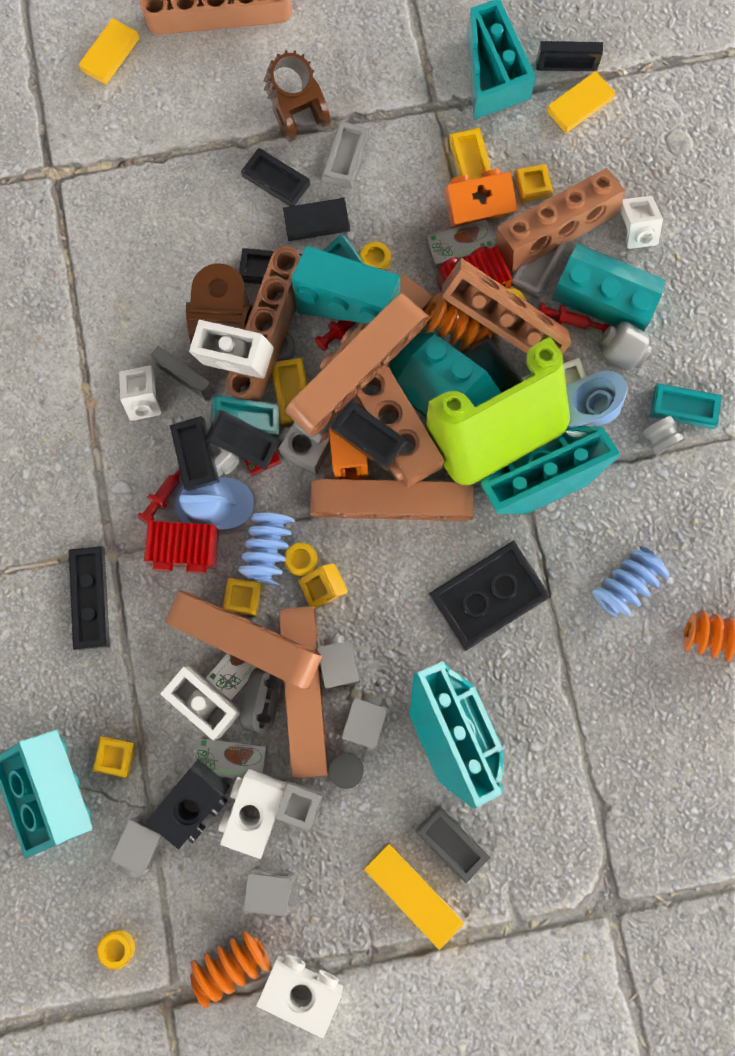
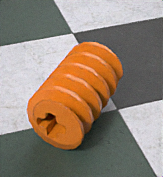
(455, 323)
(711, 633)
(229, 969)

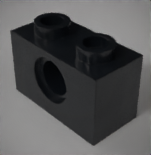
(178, 823)

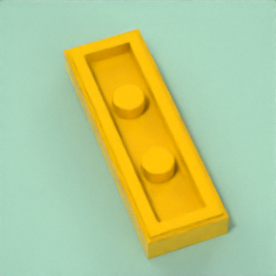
(414, 896)

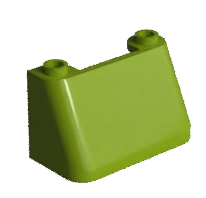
(506, 426)

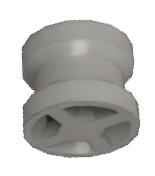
(663, 435)

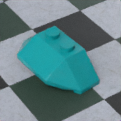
(434, 367)
(551, 471)
(457, 735)

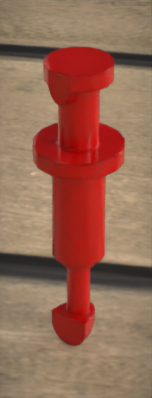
(571, 318)
(337, 331)
(160, 497)

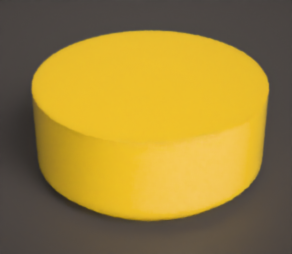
(376, 255)
(300, 559)
(116, 949)

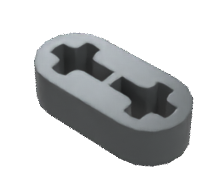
(261, 701)

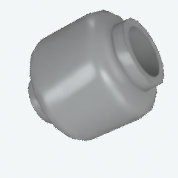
(625, 346)

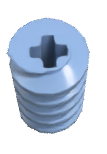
(265, 547)
(630, 581)

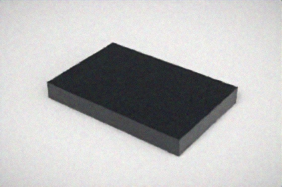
(489, 595)

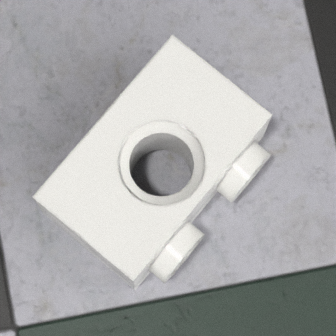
(231, 349)
(201, 702)
(249, 834)
(310, 1014)

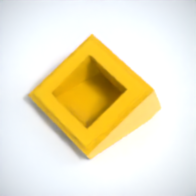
(322, 585)

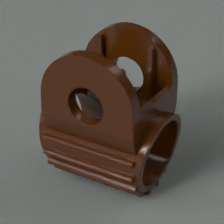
(286, 103)
(218, 298)

